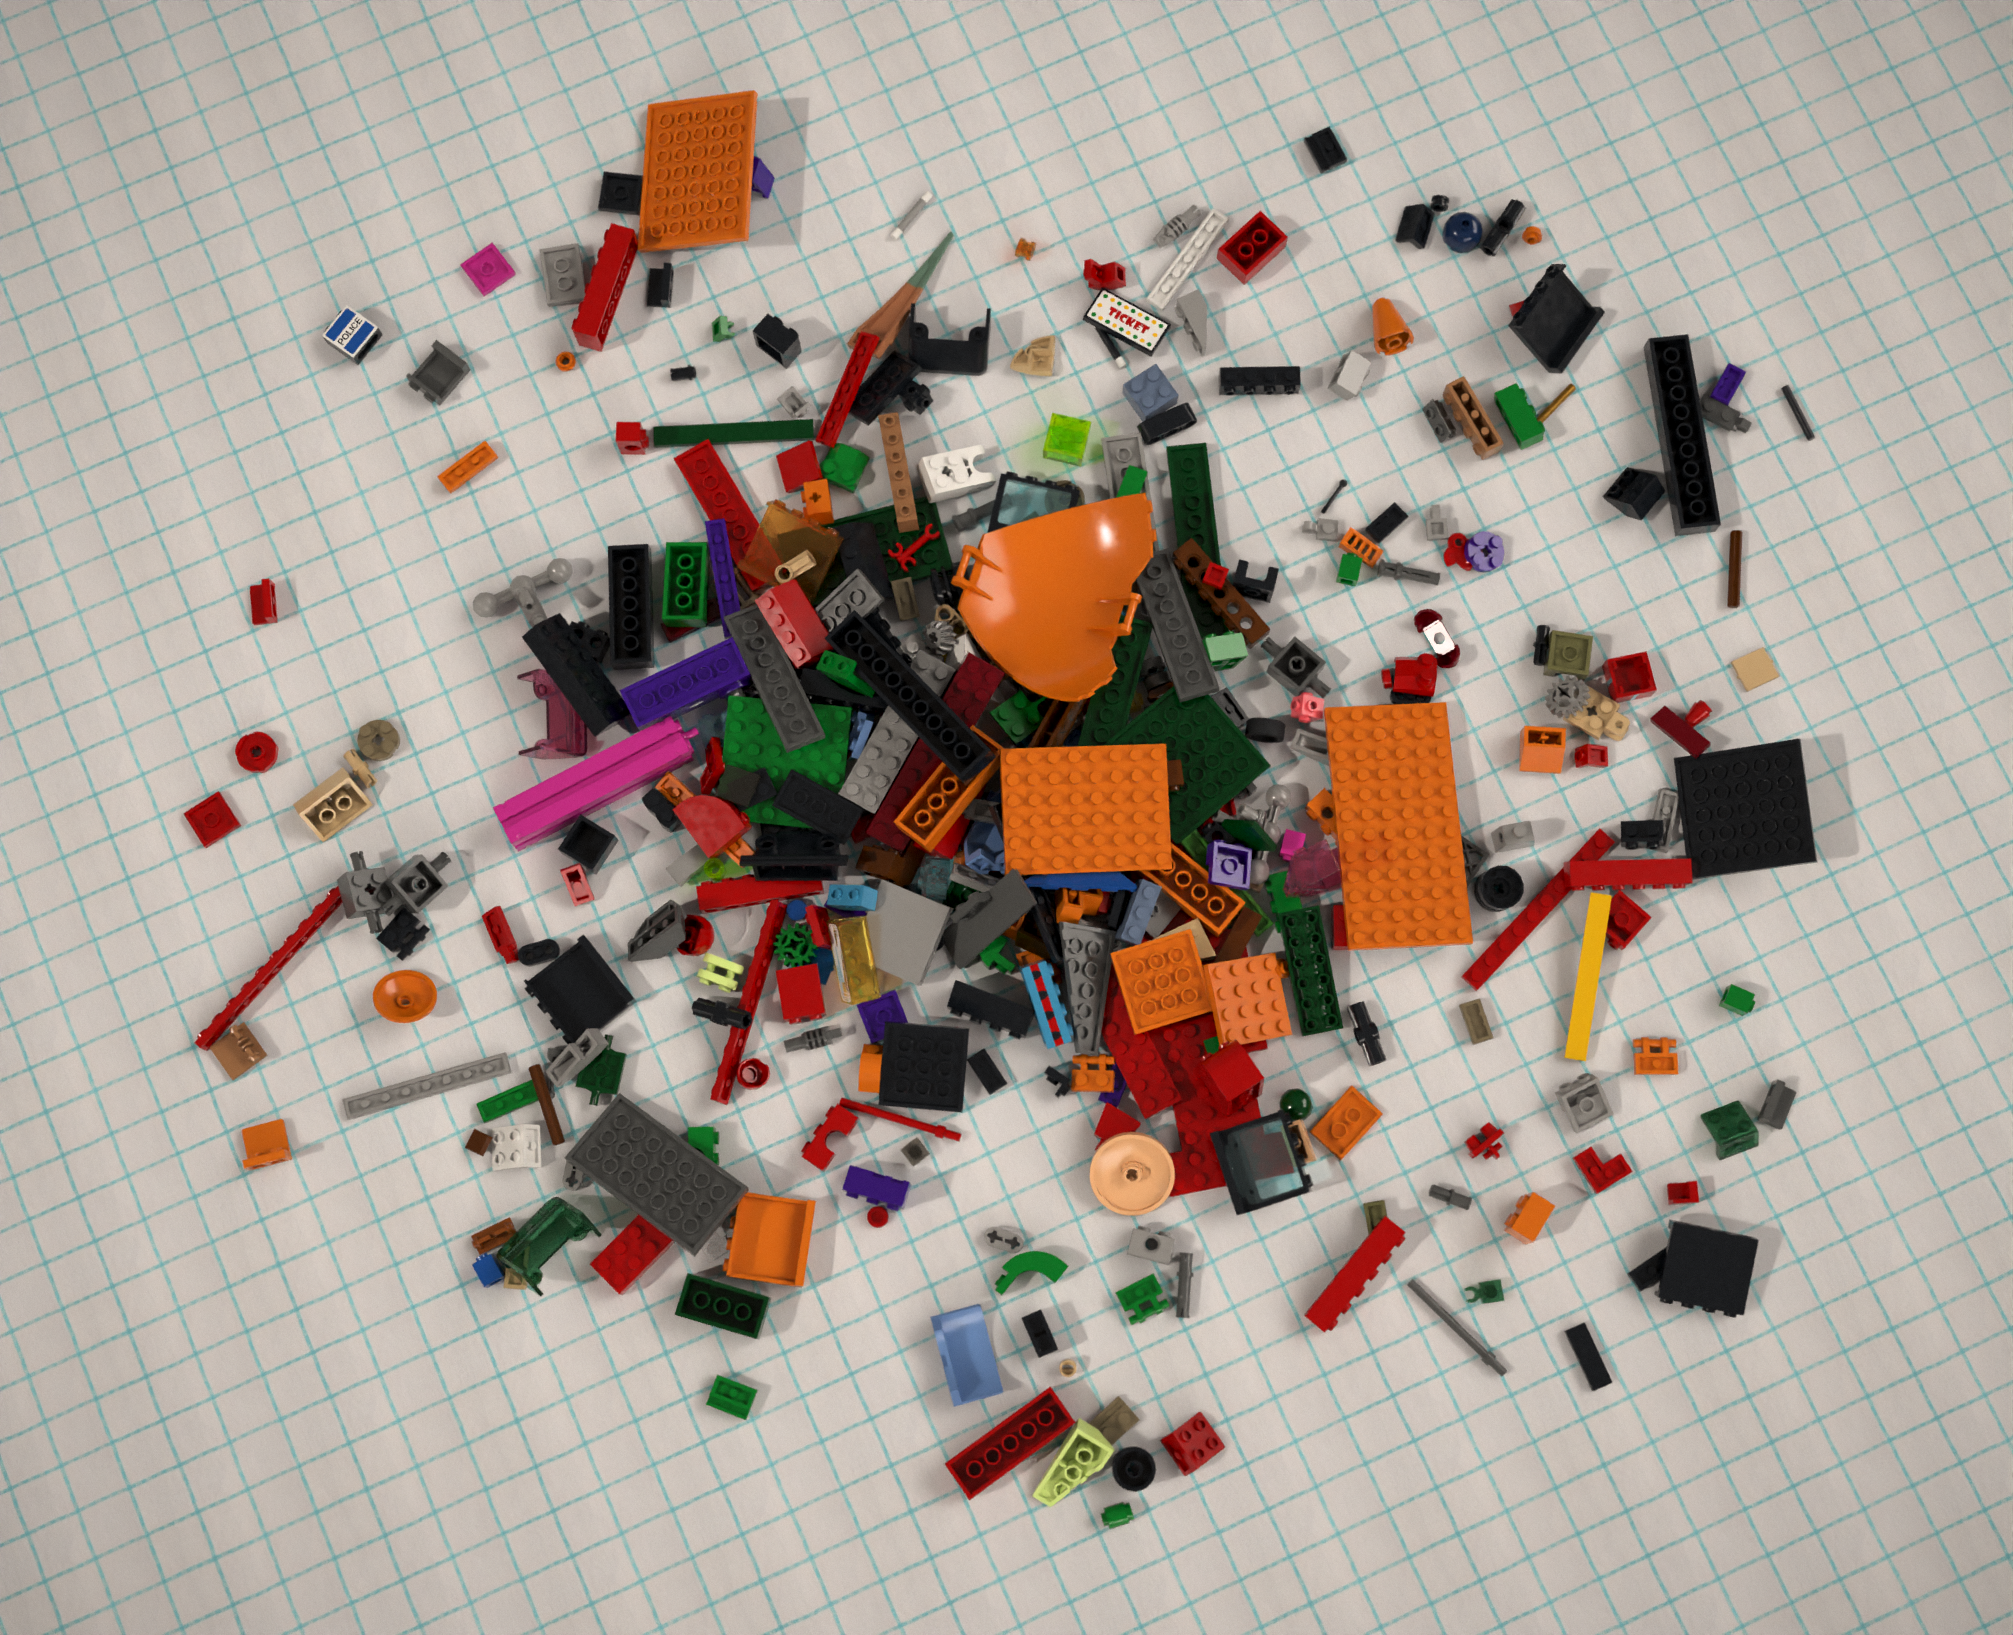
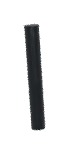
(1798, 412)

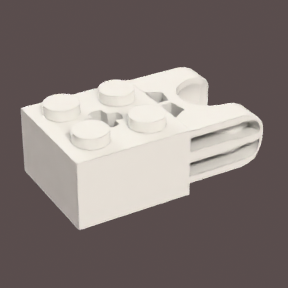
(953, 474)

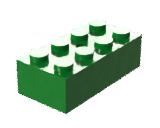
(686, 584)

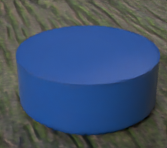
(796, 910)

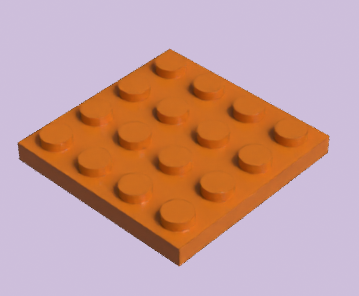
(1162, 981)
(1247, 999)

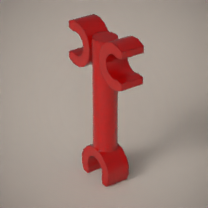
(904, 556)

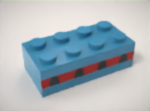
(1046, 1006)

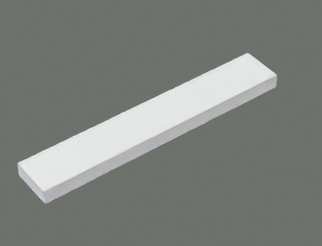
(1187, 260)

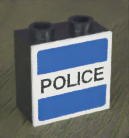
(352, 335)

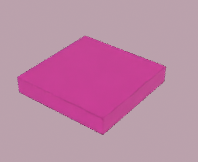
(488, 269)

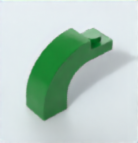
(1036, 1261)

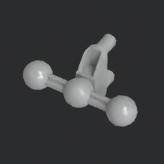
(524, 589)
(1277, 798)

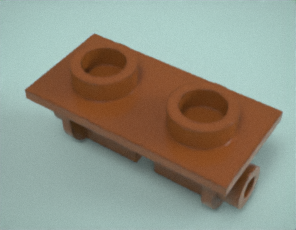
(493, 1236)

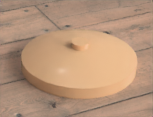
(1132, 1173)

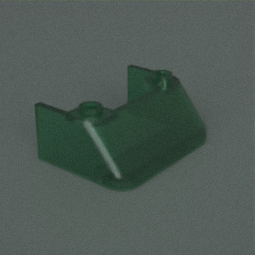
(542, 1238)

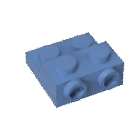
(860, 730)

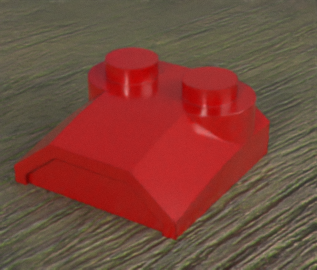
(1415, 675)

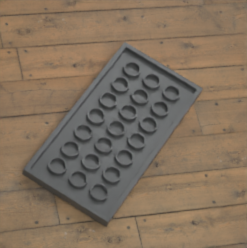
(657, 1174)

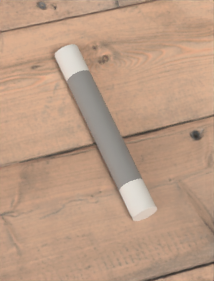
(911, 215)

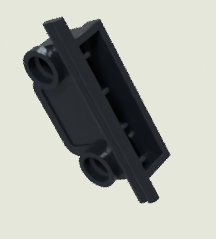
(796, 857)

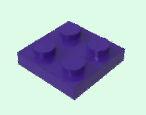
(879, 1010)

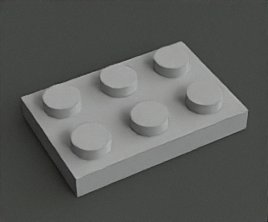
(563, 274)

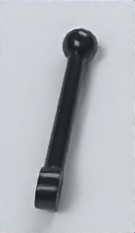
(1343, 483)

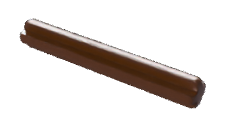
(1734, 569)
(546, 1104)

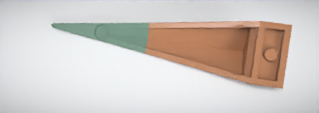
(892, 315)

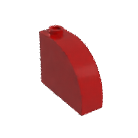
(712, 822)

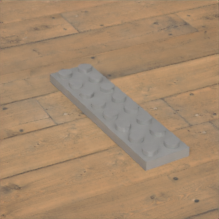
(891, 742)

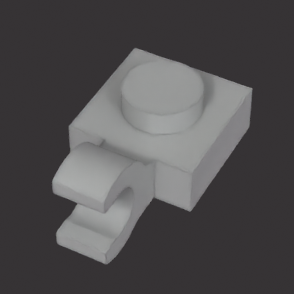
(1436, 526)
(1324, 529)

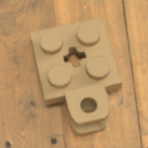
(1604, 722)

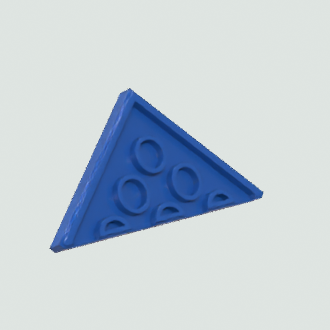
(1083, 881)

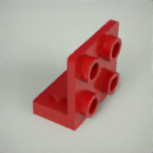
(1192, 1444)

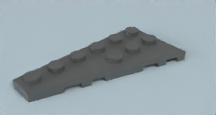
(1087, 978)

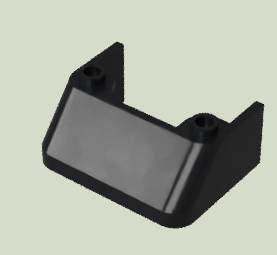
(949, 355)

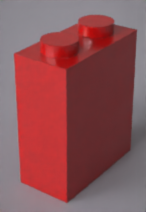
(801, 993)

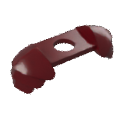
(1431, 624)

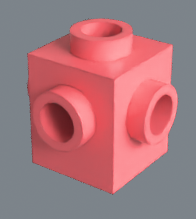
(1307, 708)

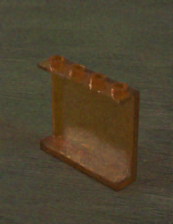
(784, 536)

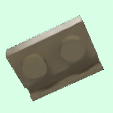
(1114, 1420)

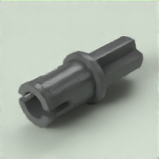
(1450, 1197)

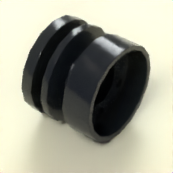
(942, 585)
(1510, 888)

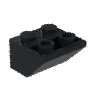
(1634, 493)

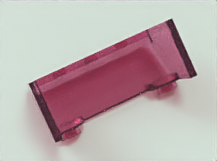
(564, 726)
(1312, 871)

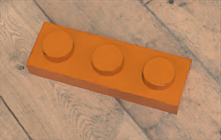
(467, 467)

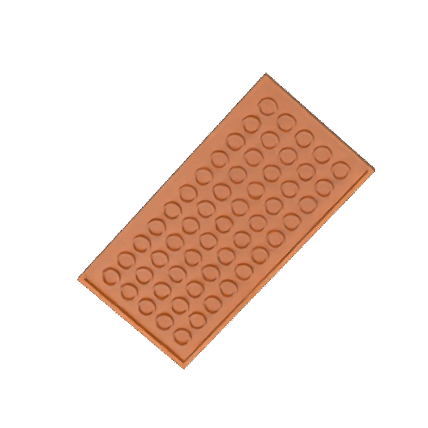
(1397, 826)

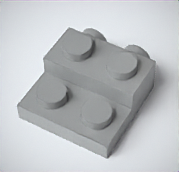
(1584, 1102)

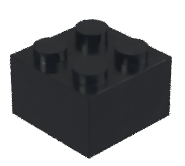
(777, 340)
(588, 844)

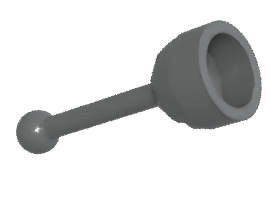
(552, 1054)

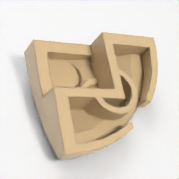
(1037, 358)

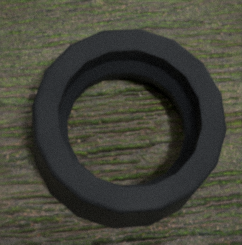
(1265, 730)

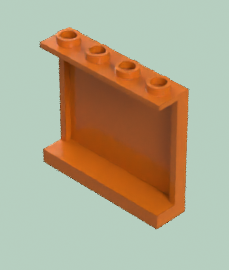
(770, 1239)

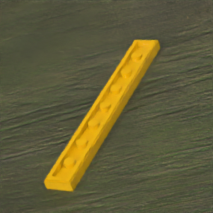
(1587, 976)

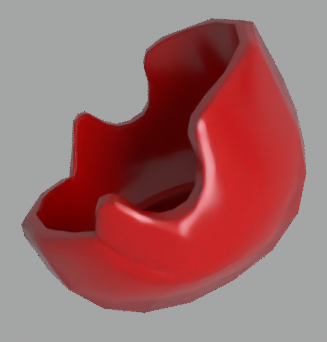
(752, 1074)

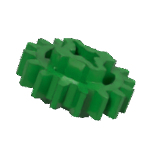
(787, 948)

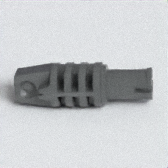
(812, 1039)

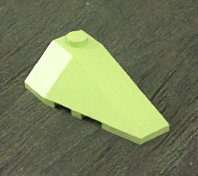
(1078, 1457)

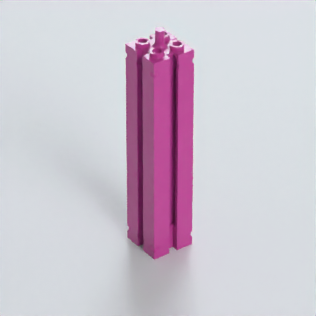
(595, 782)

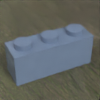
(1138, 912)

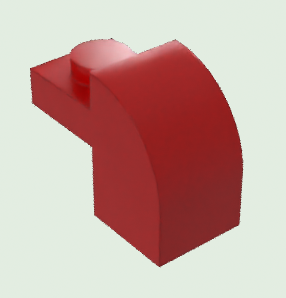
(1108, 276)

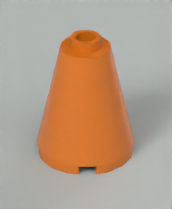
(1389, 328)

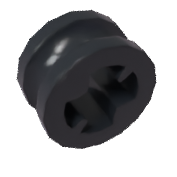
(1439, 203)

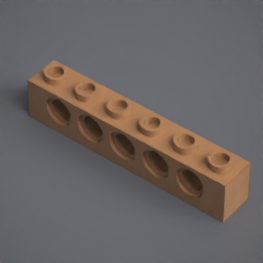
(898, 472)

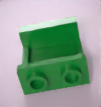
(842, 672)

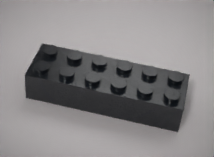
(630, 606)
(576, 674)

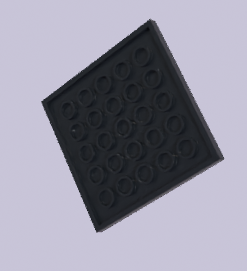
(1745, 809)

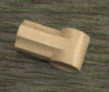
(796, 566)

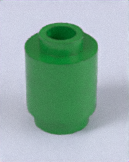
(1117, 1515)

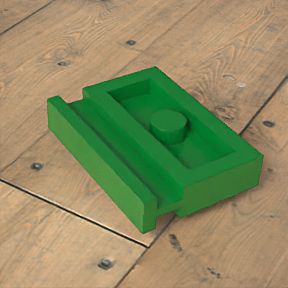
(731, 1397)

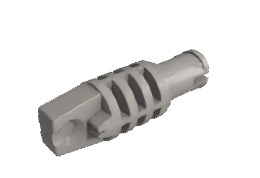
(1176, 227)

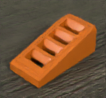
(1364, 542)

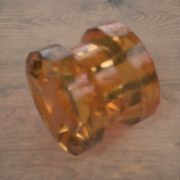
(1025, 249)

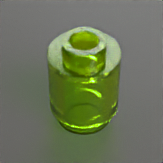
(710, 865)

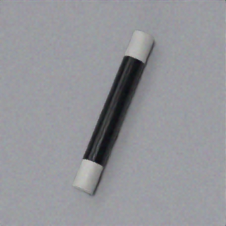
(1111, 348)

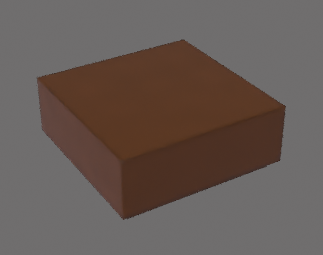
(478, 1142)

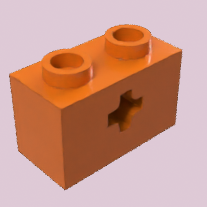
(818, 501)

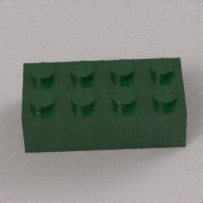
(723, 1306)

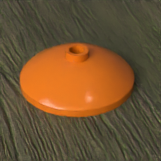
(404, 988)

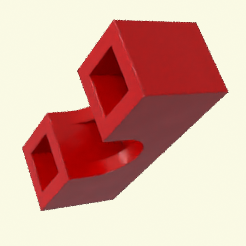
(837, 1121)

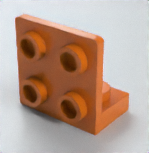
(266, 1145)

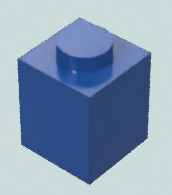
(488, 1269)

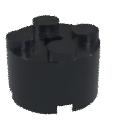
(1144, 1475)

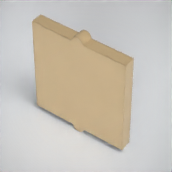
(1755, 669)

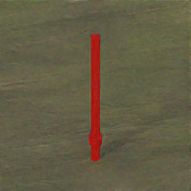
(939, 1131)

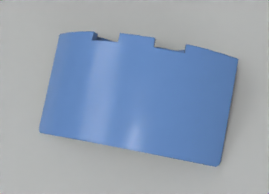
(967, 1355)

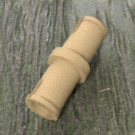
(360, 768)

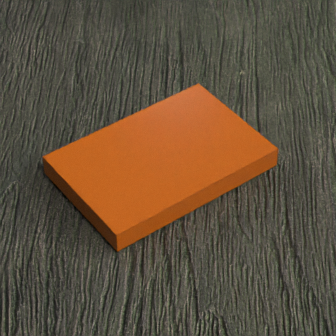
(1346, 1123)

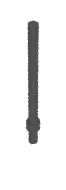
(1487, 1356)

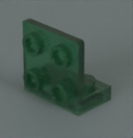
(1731, 1129)

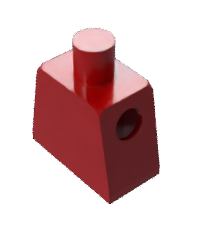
(1114, 1122)

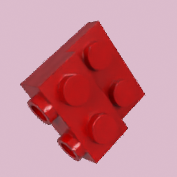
(1624, 921)

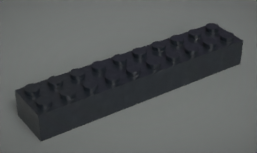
(1681, 435)
(911, 698)

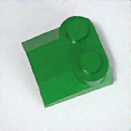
(844, 467)

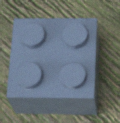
(1150, 393)

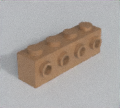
(1472, 418)

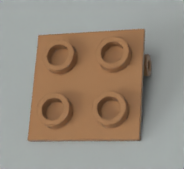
(238, 1051)

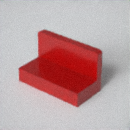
(263, 603)

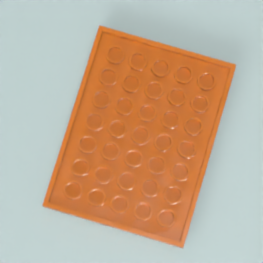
(698, 172)
(1085, 809)

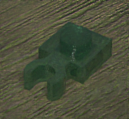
(1488, 1292)

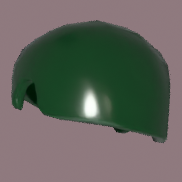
(1297, 1104)

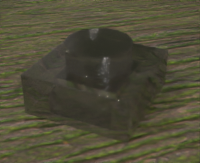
(915, 1152)

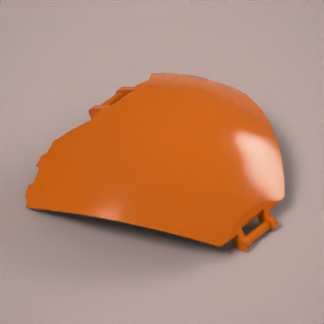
(1054, 591)

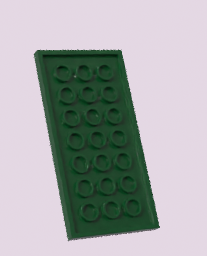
(929, 556)

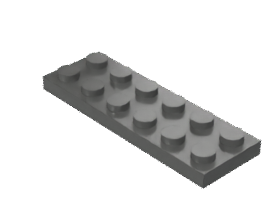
(853, 594)

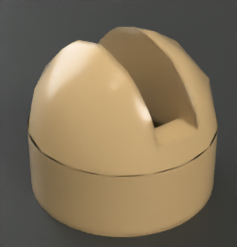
(1067, 1372)

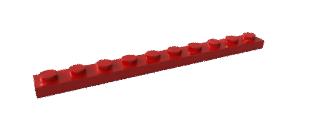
(1532, 915)
(266, 973)
(749, 1001)

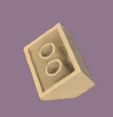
(332, 804)

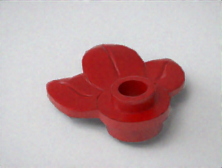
(1455, 553)

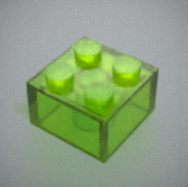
(1067, 439)

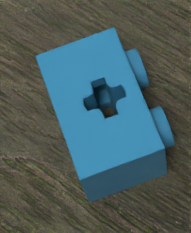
(852, 897)

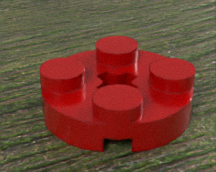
(268, 750)

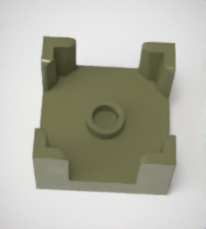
(1568, 654)

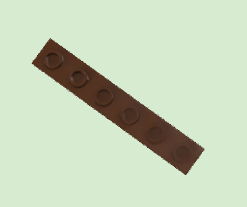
(1232, 598)

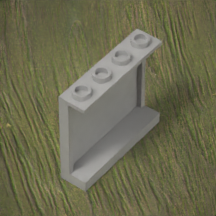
(905, 931)

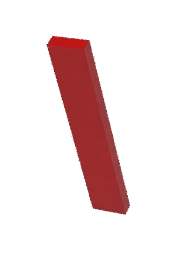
(847, 389)

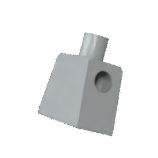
(1514, 836)

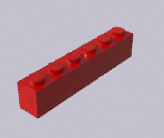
(1624, 873)
(749, 892)
(1354, 1274)

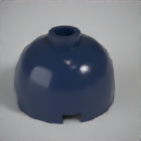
(1462, 232)

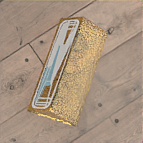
(853, 959)

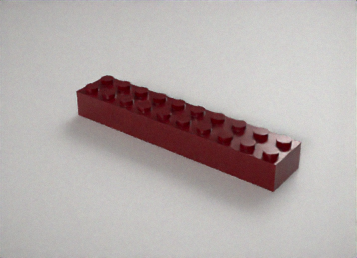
(967, 697)

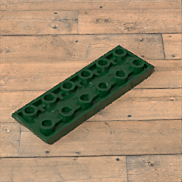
(1310, 970)

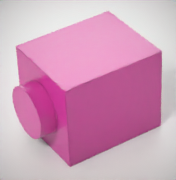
(1291, 841)

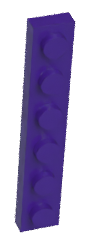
(722, 570)

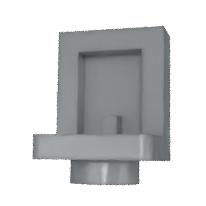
(793, 403)

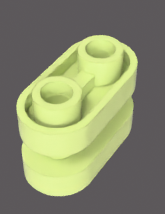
(725, 983)

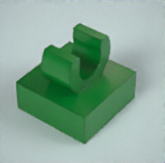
(720, 329)

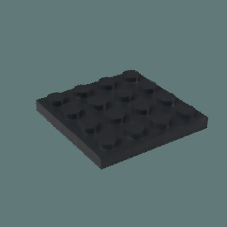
(923, 1066)

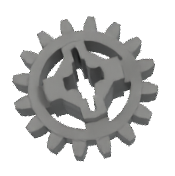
(1567, 697)

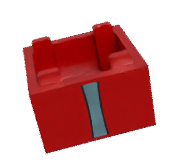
(1629, 677)

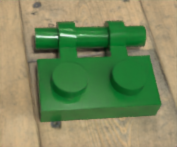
(1138, 1293)

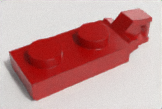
(501, 934)

